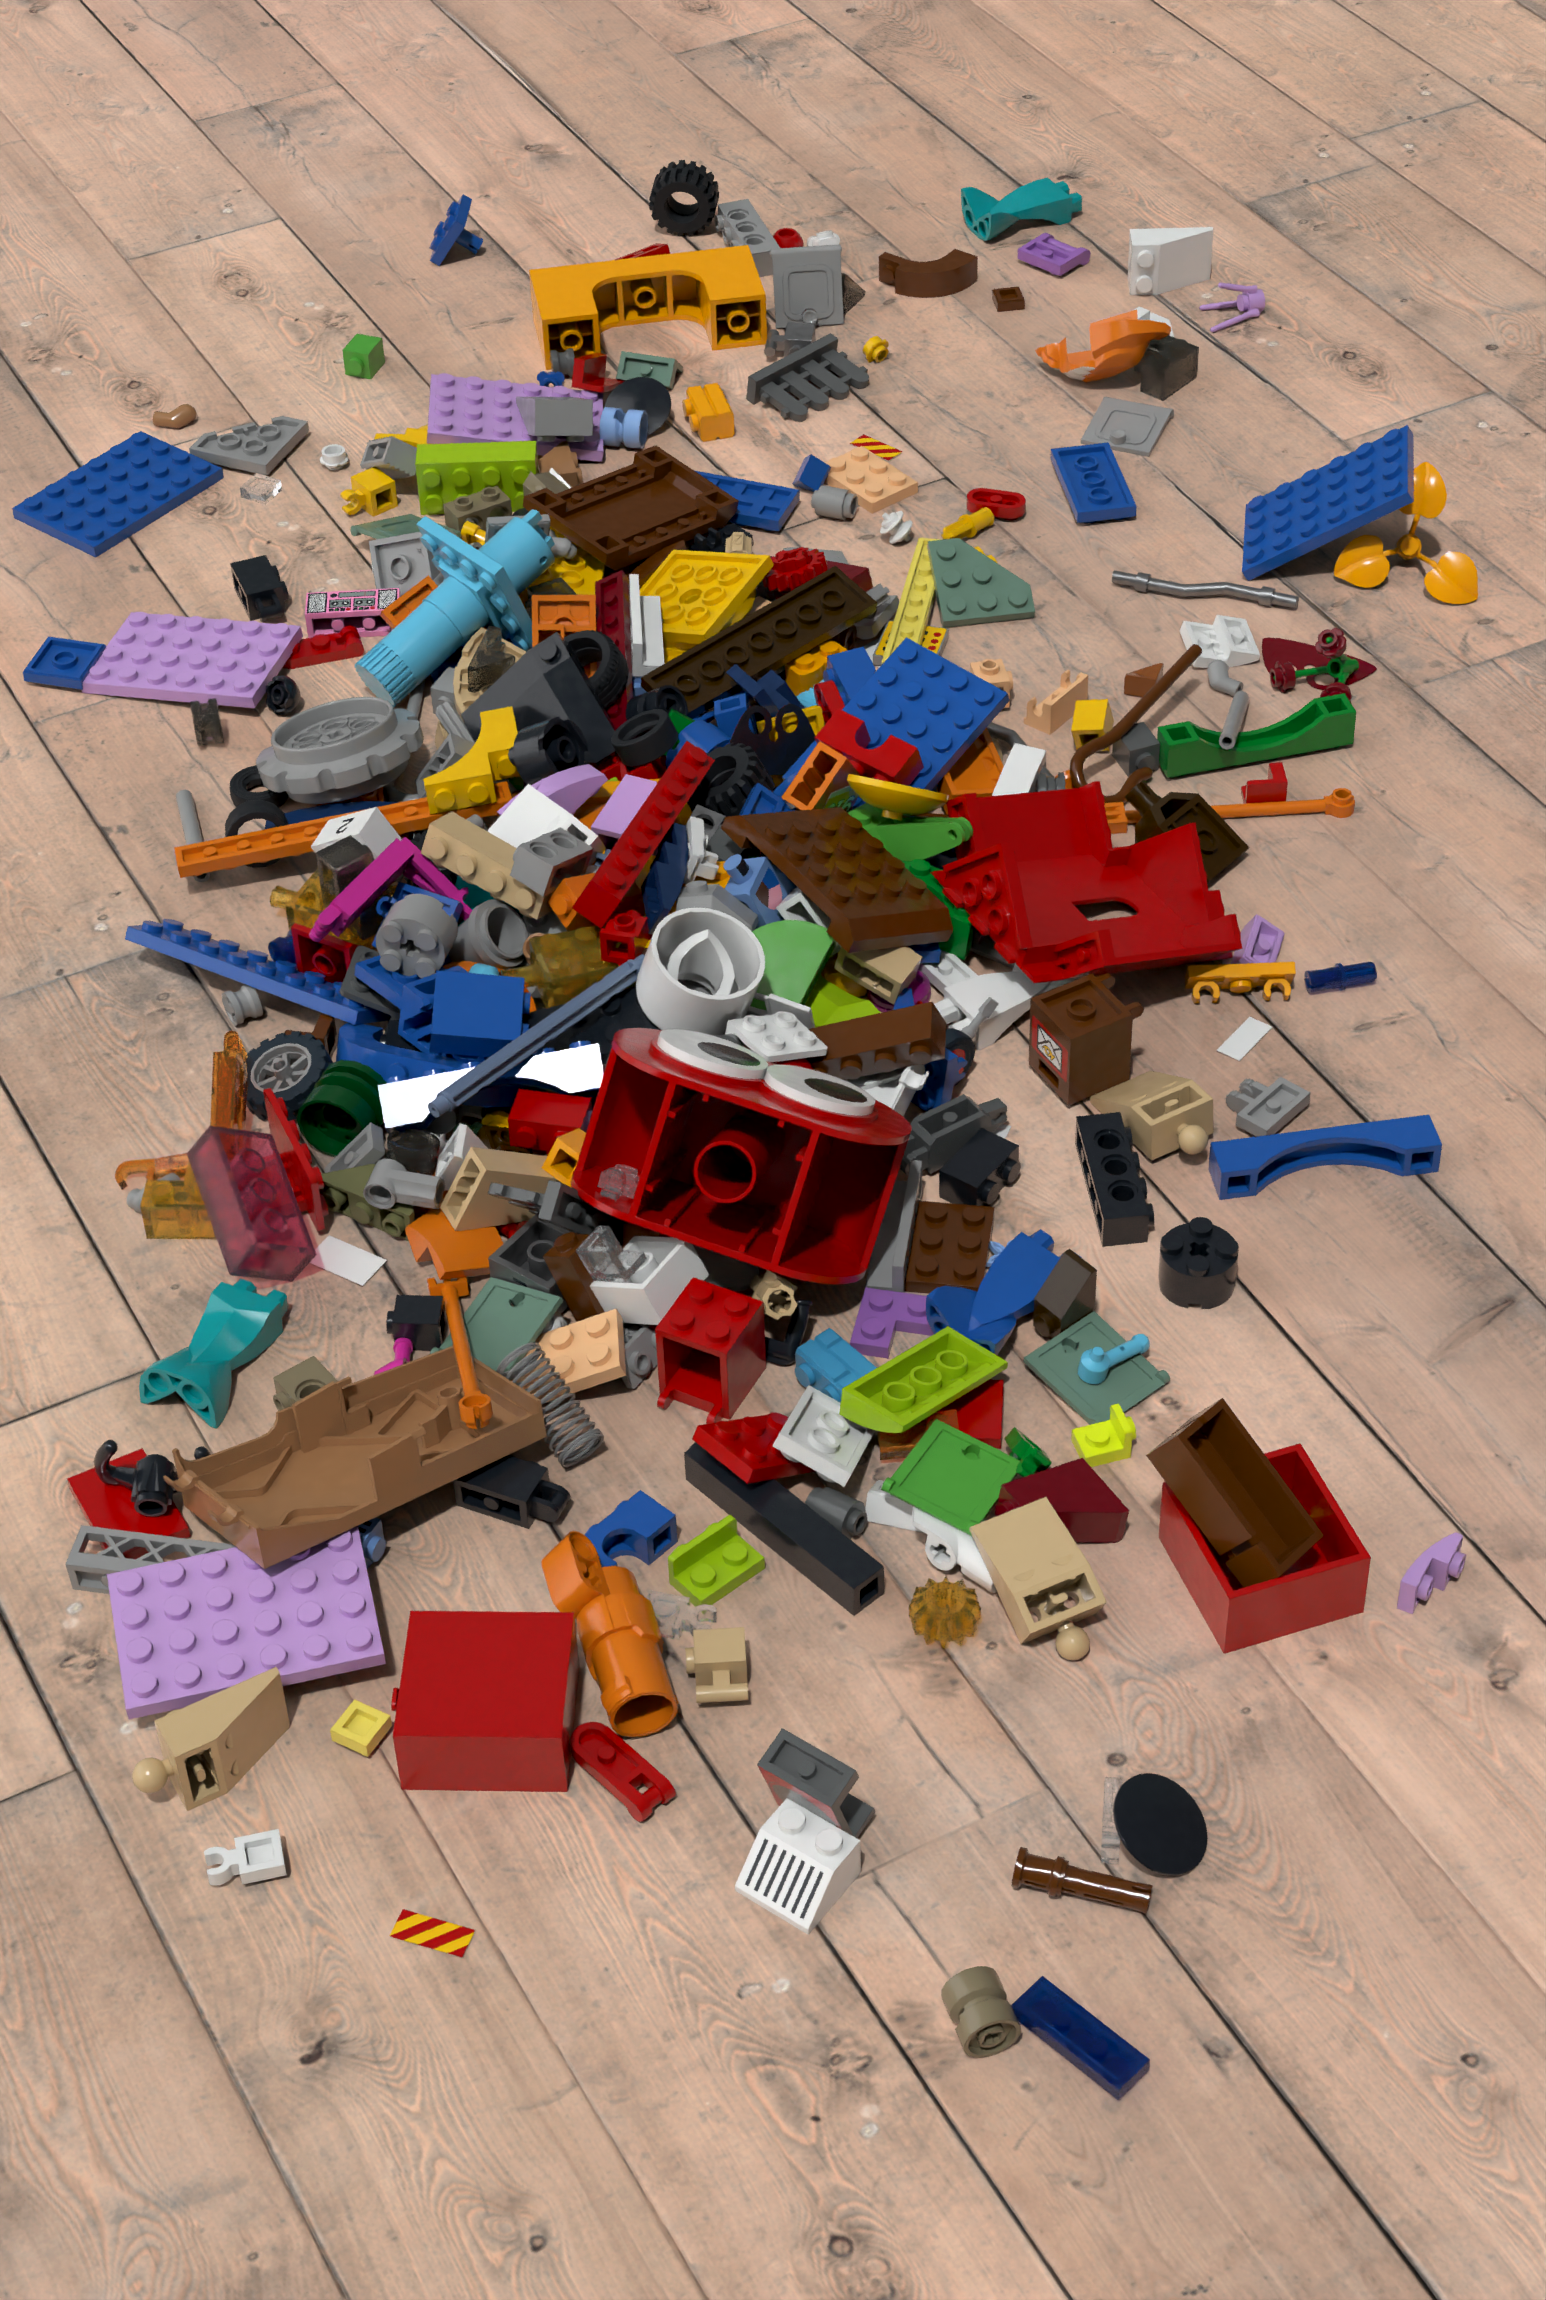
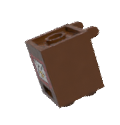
(1081, 1037)

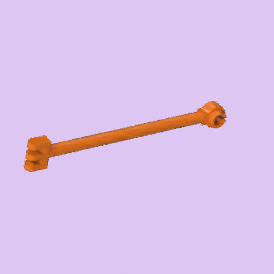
(1338, 804)
(474, 1403)

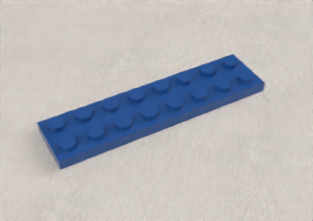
(252, 969)

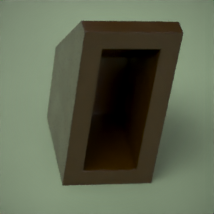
(1065, 1295)

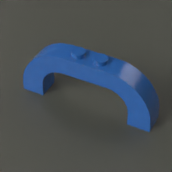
(363, 1045)

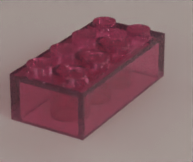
(251, 1204)

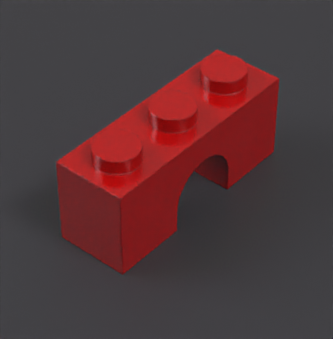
(891, 762)

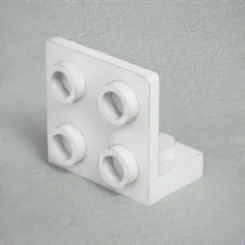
(776, 1037)

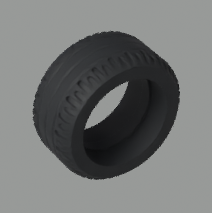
(613, 671)

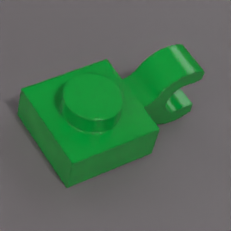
(1031, 1456)

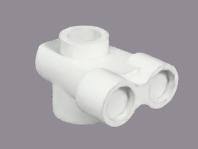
(823, 238)

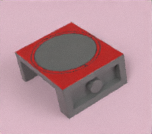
(814, 1782)

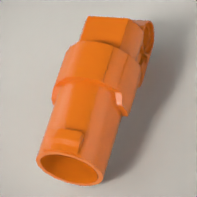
(616, 1635)

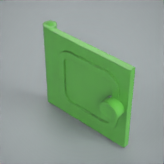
(952, 1476)

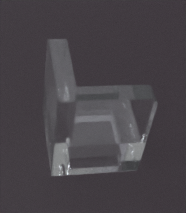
(606, 1258)

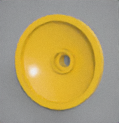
(896, 798)

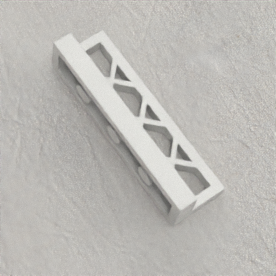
(645, 630)

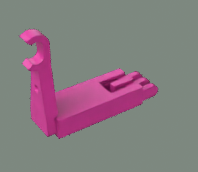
(376, 878)

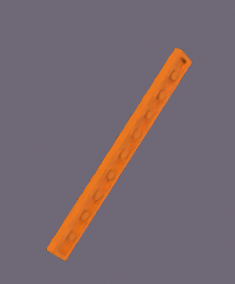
(298, 837)

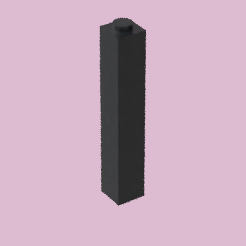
(791, 1531)

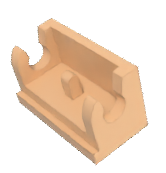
(1058, 706)

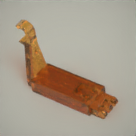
(227, 1110)

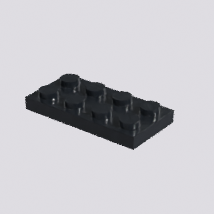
(599, 1027)

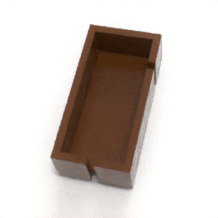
(1235, 1495)

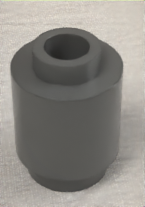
(839, 1510)

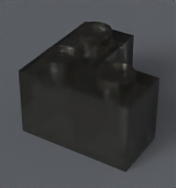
(1167, 366)
(337, 869)

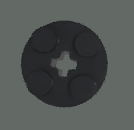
(547, 749)
(1198, 1264)

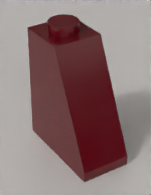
(1078, 1497)

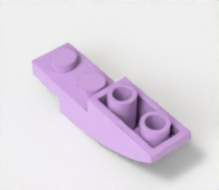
(569, 787)

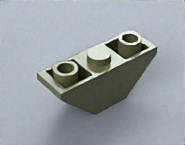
(345, 1195)

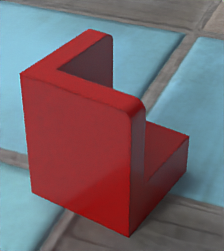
(1269, 790)

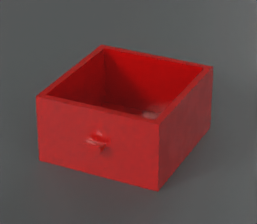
(1315, 1590)
(486, 1701)

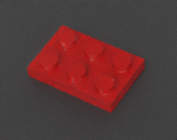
(748, 1447)

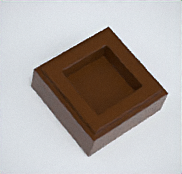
(1008, 299)

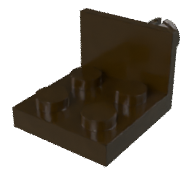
(1218, 841)

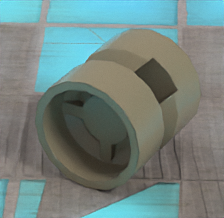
(980, 2009)

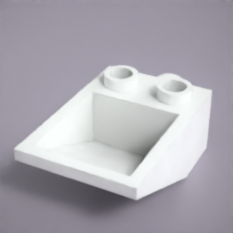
(536, 815)

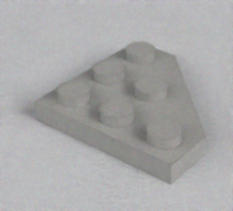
(251, 446)

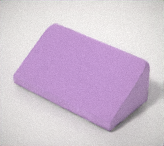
(1259, 942)

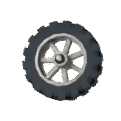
(289, 1082)

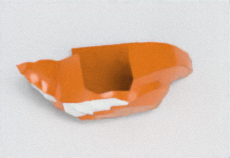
(1115, 347)

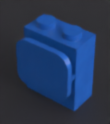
(477, 1014)

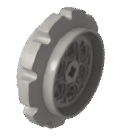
(340, 750)

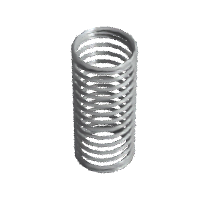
(528, 1364)

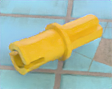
(969, 524)

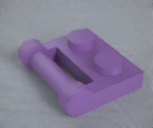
(1052, 254)

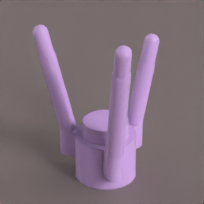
(1250, 302)

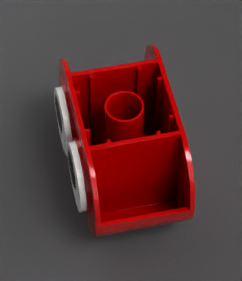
(743, 1153)

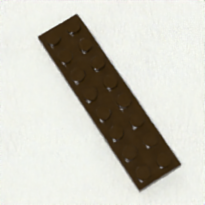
(764, 640)

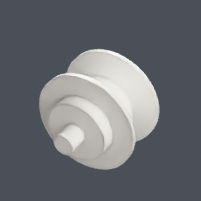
(896, 527)

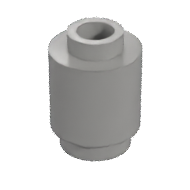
(834, 502)

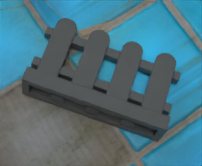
(797, 369)
(560, 1207)

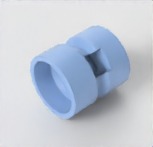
(623, 427)

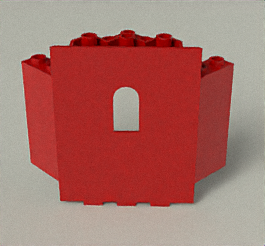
(1055, 851)

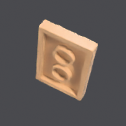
(870, 478)
(582, 1353)

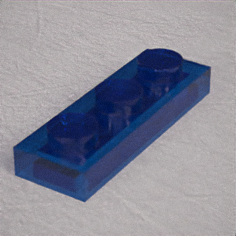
(1080, 2038)

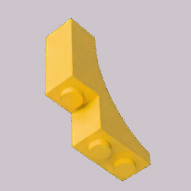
(472, 777)

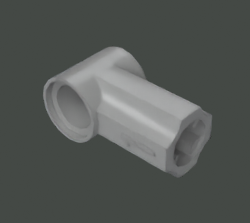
(394, 1184)

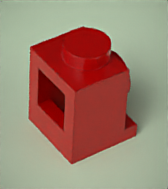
(624, 928)

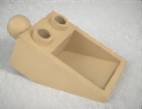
(1162, 1112)
(1036, 1570)
(216, 1740)

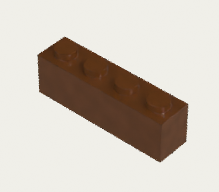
(881, 1042)

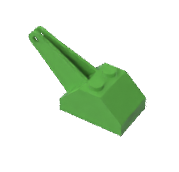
(914, 835)

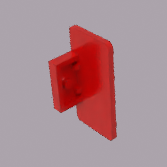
(296, 1160)

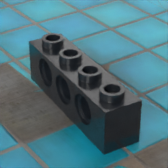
(1113, 1179)

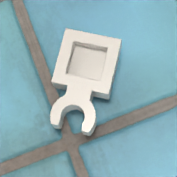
(255, 1859)

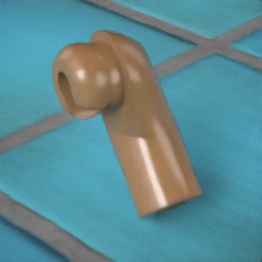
(175, 419)

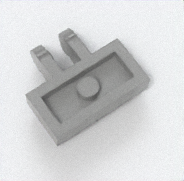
(1266, 1109)

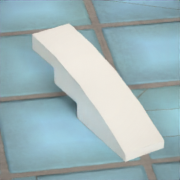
(1020, 770)

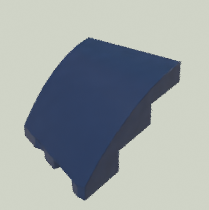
(768, 691)

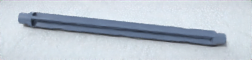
(535, 1038)

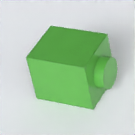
(363, 356)

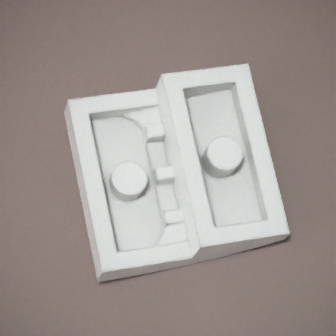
(1225, 640)

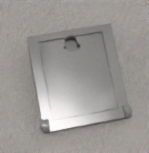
(807, 280)
(1127, 426)

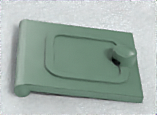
(391, 527)
(498, 1328)
(1124, 1384)

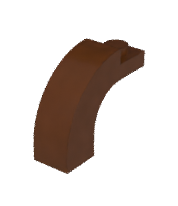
(930, 278)

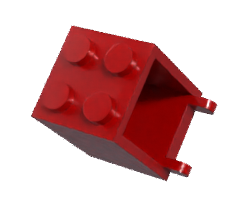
(710, 1349)

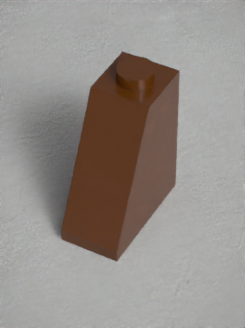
(573, 1276)

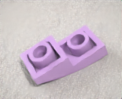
(1431, 1570)

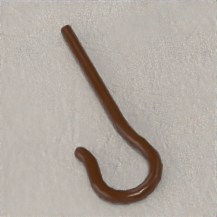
(1126, 724)

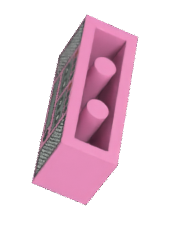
(334, 610)

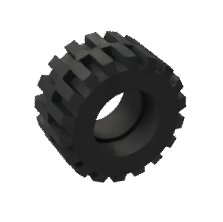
(686, 179)
(730, 780)

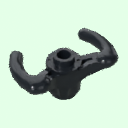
(149, 1489)

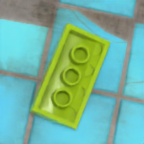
(919, 1382)

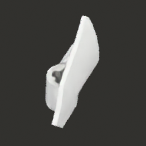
(950, 1546)

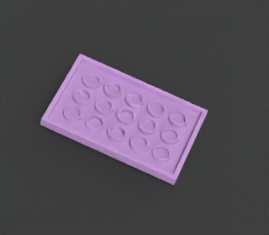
(488, 412)
(192, 659)
(224, 1619)

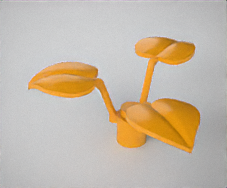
(1453, 577)

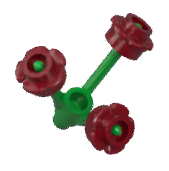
(1330, 644)

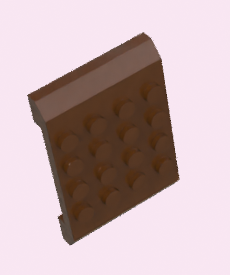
(636, 509)
(848, 876)

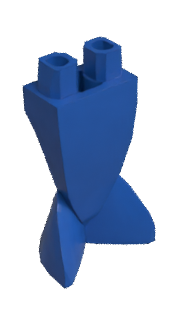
(1003, 1294)

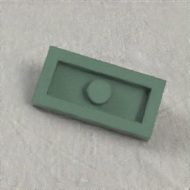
(642, 365)

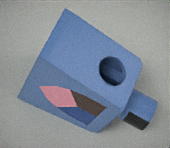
(758, 886)

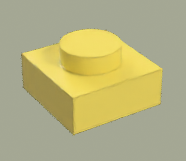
(361, 1728)

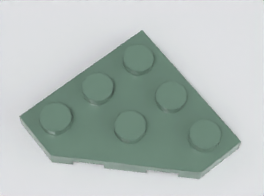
(974, 587)

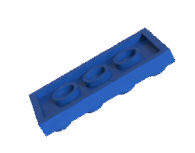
(1093, 483)

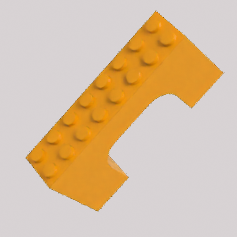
(701, 286)

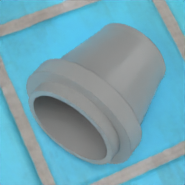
(491, 936)

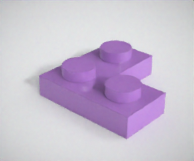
(884, 1314)

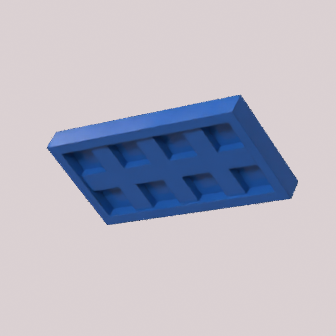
(759, 503)

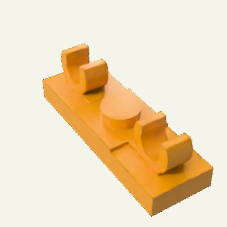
(1240, 978)

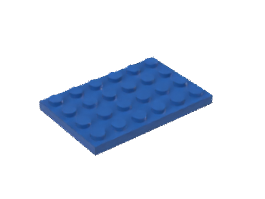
(117, 493)
(1329, 502)
(926, 705)

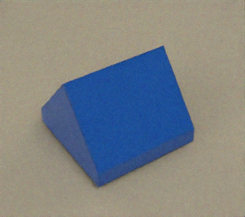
(811, 474)

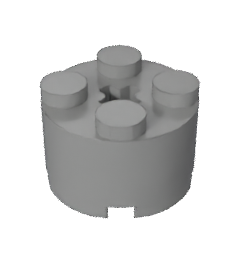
(416, 936)

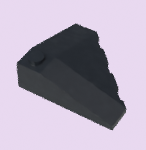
(545, 686)

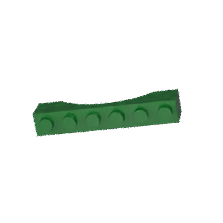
(1317, 726)

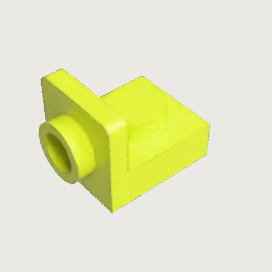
(1105, 1440)

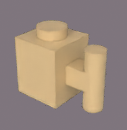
(718, 1664)

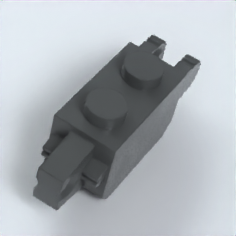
(947, 1128)

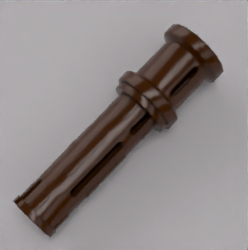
(1060, 1877)

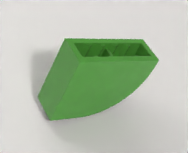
(793, 959)

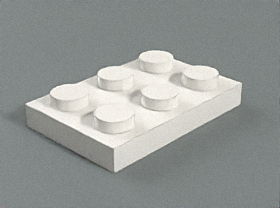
(823, 1437)

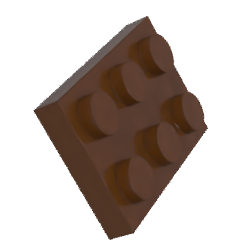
(949, 1246)

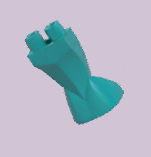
(1035, 200)
(230, 1333)

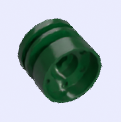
(341, 1106)

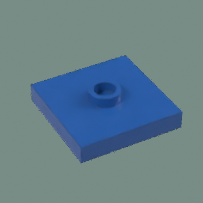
(63, 662)

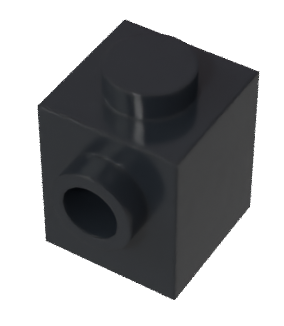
(418, 1319)

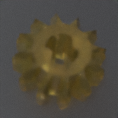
(944, 1611)

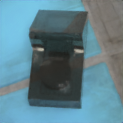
(489, 661)

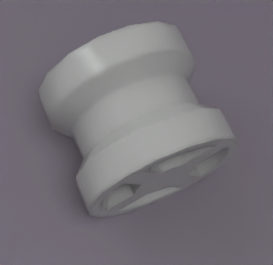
(242, 1004)

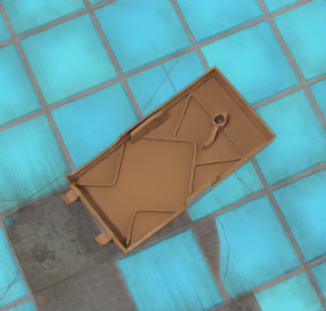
(354, 1455)

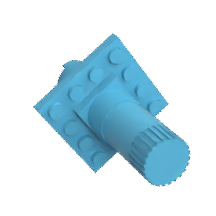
(476, 593)

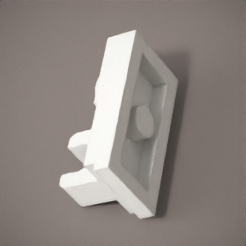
(699, 862)

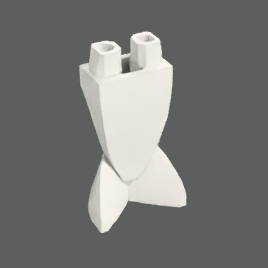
(1009, 989)

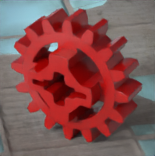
(794, 568)

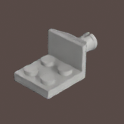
(403, 562)

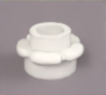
(334, 457)

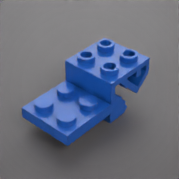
(410, 995)

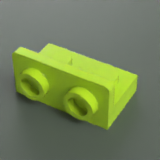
(713, 1563)

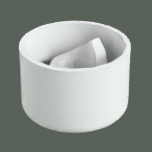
(708, 950)

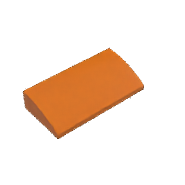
(974, 771)

